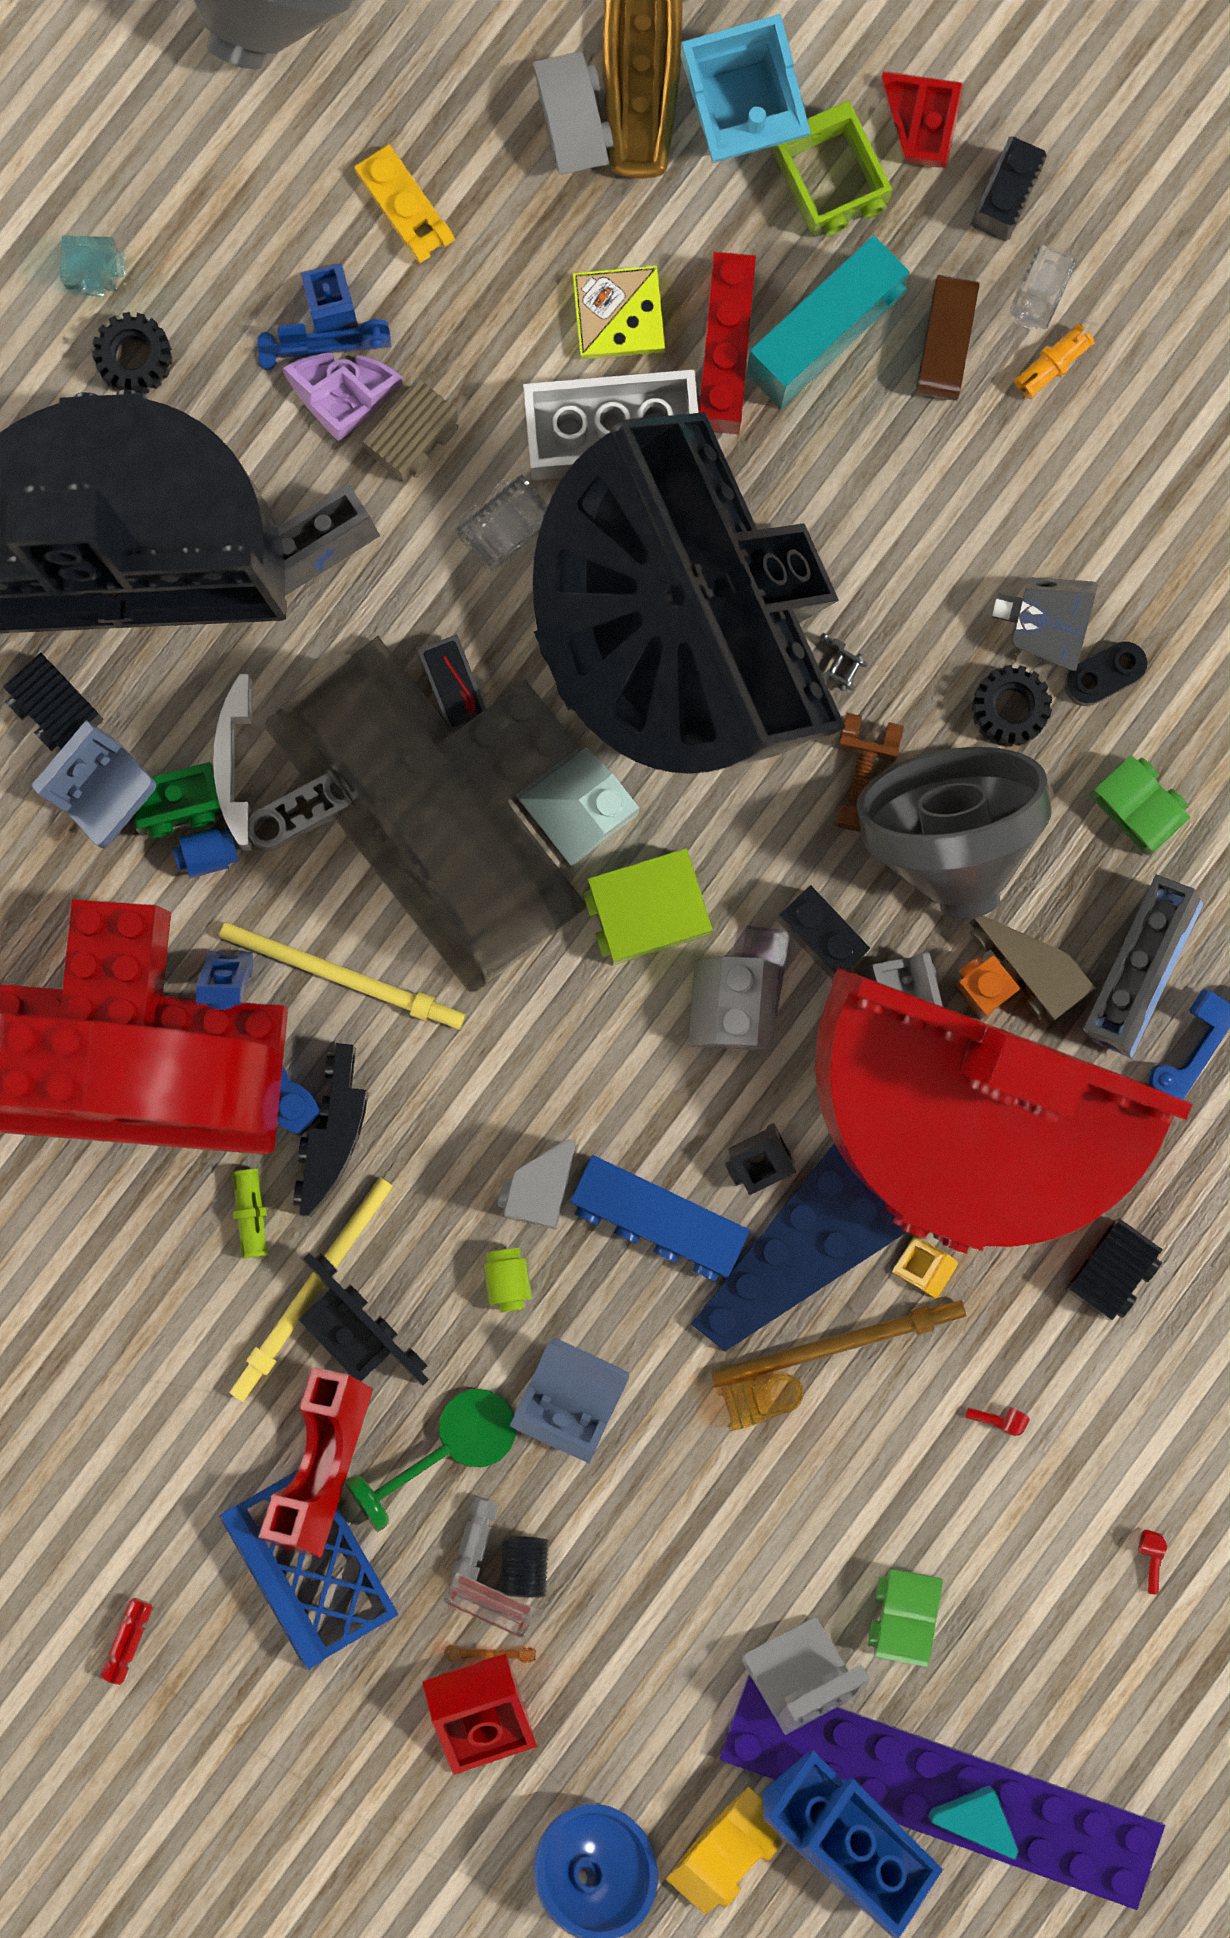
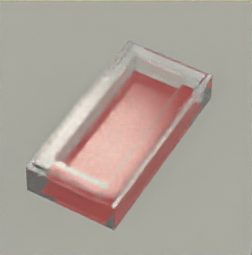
(489, 1605)

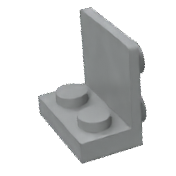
(803, 1675)

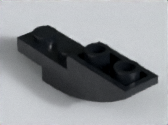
(330, 1150)

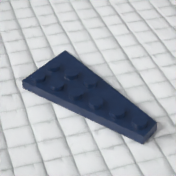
(810, 1243)

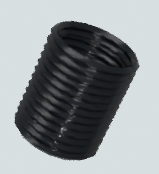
(524, 1566)

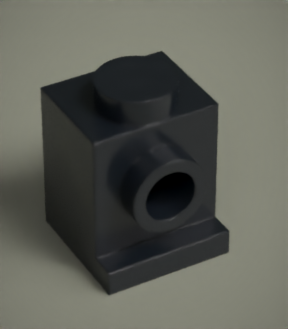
(775, 1166)

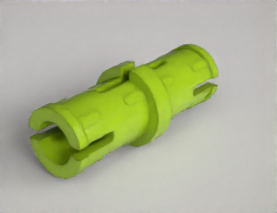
(249, 1213)

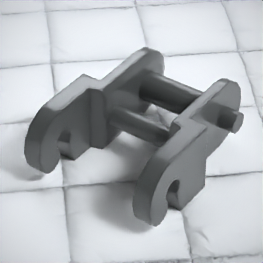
(856, 662)

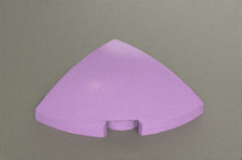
(342, 391)

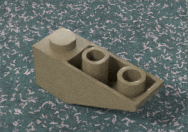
(1043, 972)

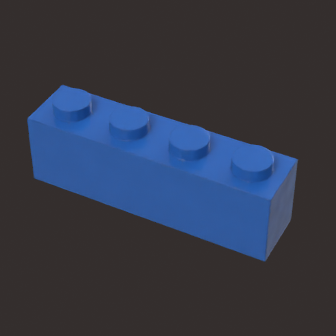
(660, 1217)

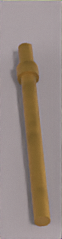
(920, 1320)

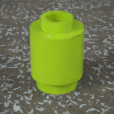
(507, 1279)

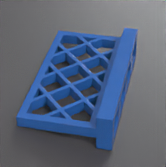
(282, 1595)

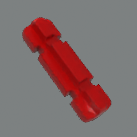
(126, 1641)

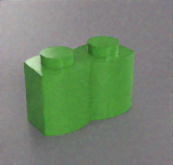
(1140, 804)
(906, 1618)

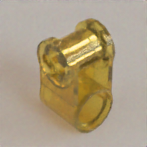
(757, 1400)

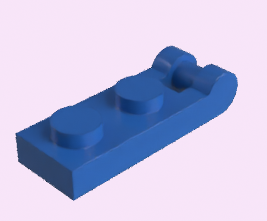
(224, 979)

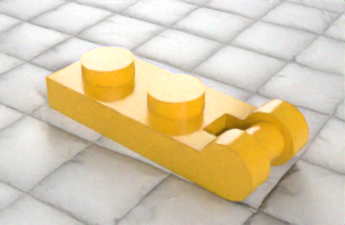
(403, 203)

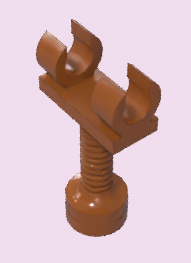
(847, 815)

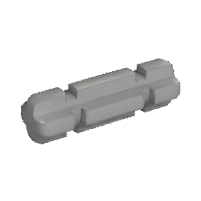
(475, 1537)

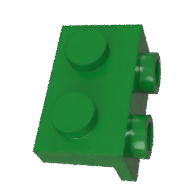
(179, 799)

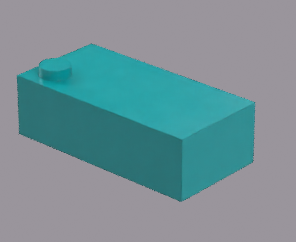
(827, 322)

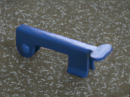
(297, 343)
(1178, 1081)

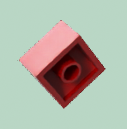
(479, 1714)

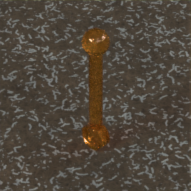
(524, 1654)

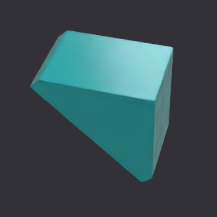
(977, 1819)

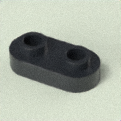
(1107, 673)

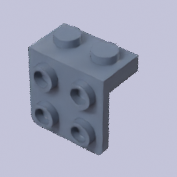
(96, 783)
(570, 1399)

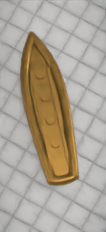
(641, 82)

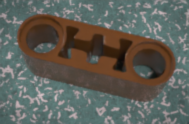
(947, 337)

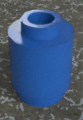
(205, 852)

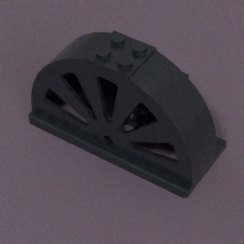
(133, 504)
(672, 607)

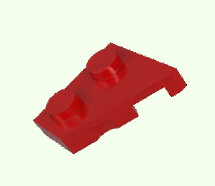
(923, 116)

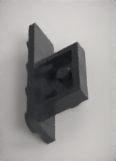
(349, 1331)

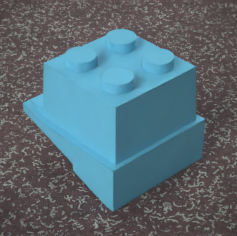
(745, 88)

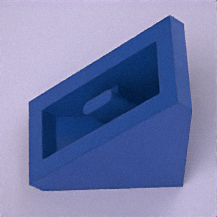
(329, 299)

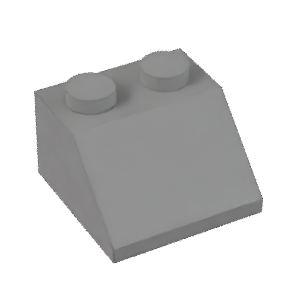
(733, 1003)
(539, 1187)

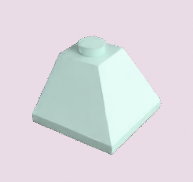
(580, 806)

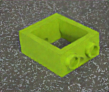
(824, 127)

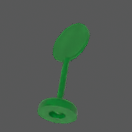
(471, 1430)

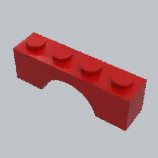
(727, 340)
(333, 1418)

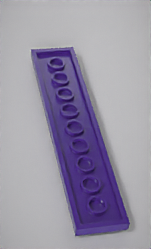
(1053, 1827)

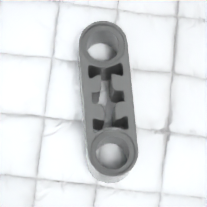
(300, 823)

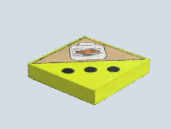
(618, 312)

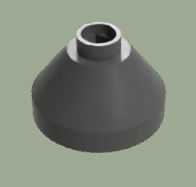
(252, 28)
(956, 823)

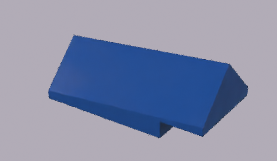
(851, 1841)

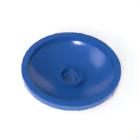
(617, 1868)

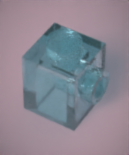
(91, 264)

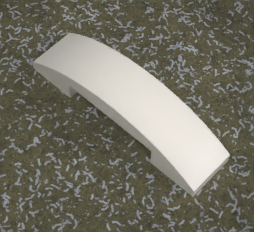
(235, 710)

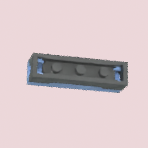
(1143, 966)

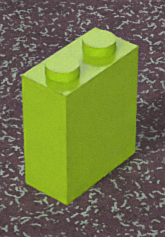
(647, 907)

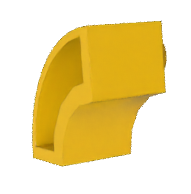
(725, 1853)

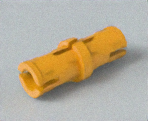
(1054, 361)

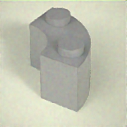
(572, 113)

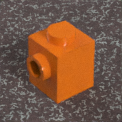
(985, 985)

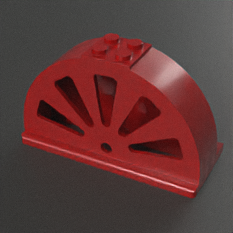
(125, 1061)
(976, 1124)

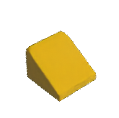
(925, 1267)

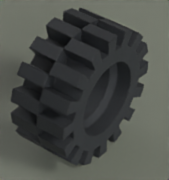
(127, 329)
(1022, 682)

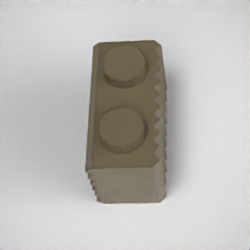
(412, 431)

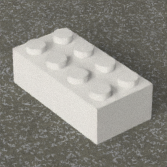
(575, 414)

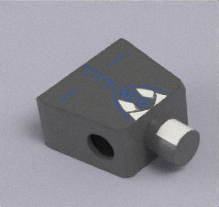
(1050, 618)

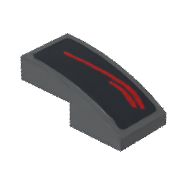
(452, 681)

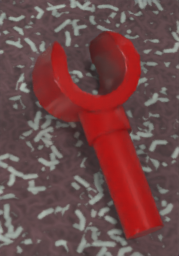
(1013, 1422)
(1153, 1545)

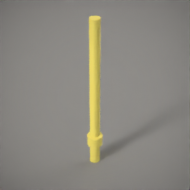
(421, 1005)
(262, 1359)

